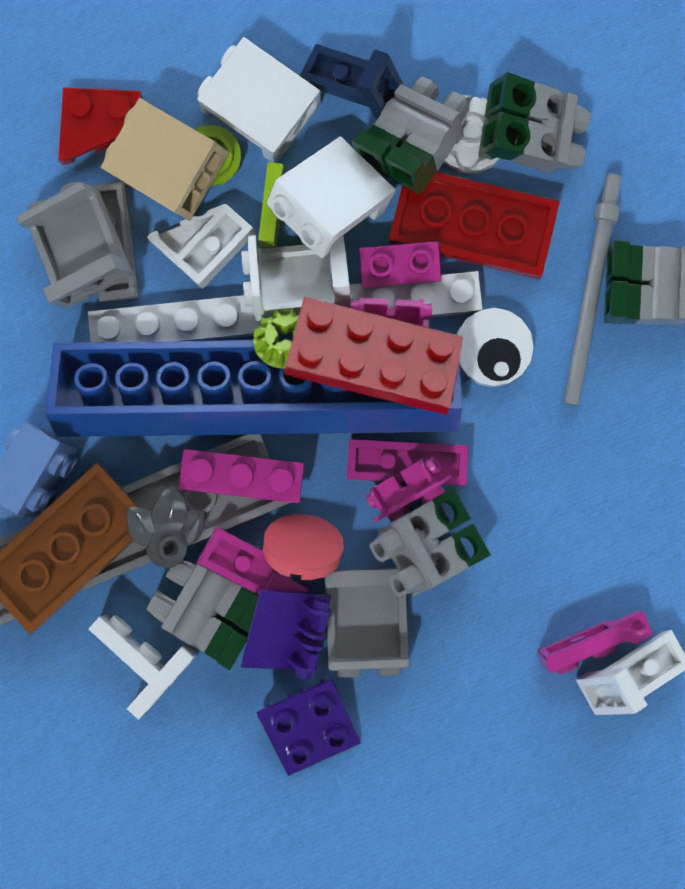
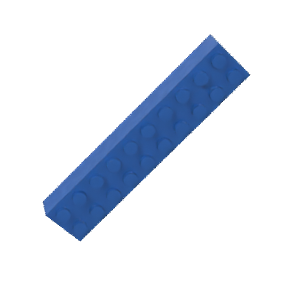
(210, 391)

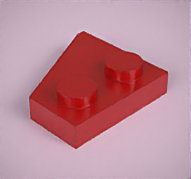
(92, 119)

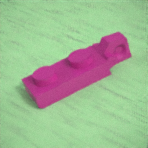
(243, 564)
(595, 641)

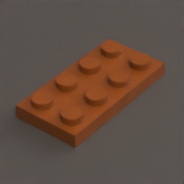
(64, 548)

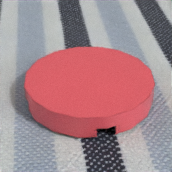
(303, 546)

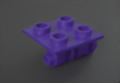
(287, 631)
(308, 726)

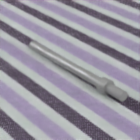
(605, 216)

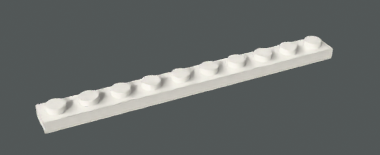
(233, 319)

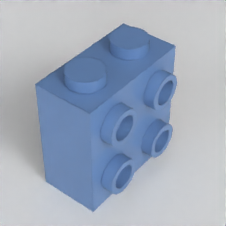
(32, 470)

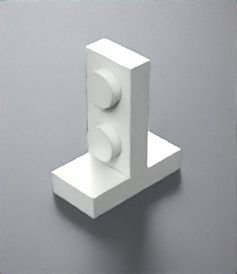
(142, 659)
(627, 681)

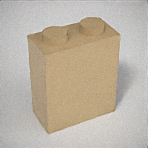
(164, 159)

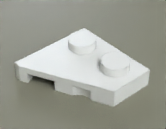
(204, 243)

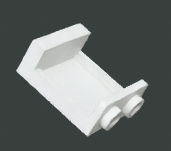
(259, 98)
(329, 195)
(289, 273)

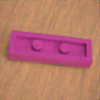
(383, 459)
(241, 476)

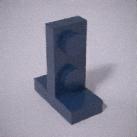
(353, 78)

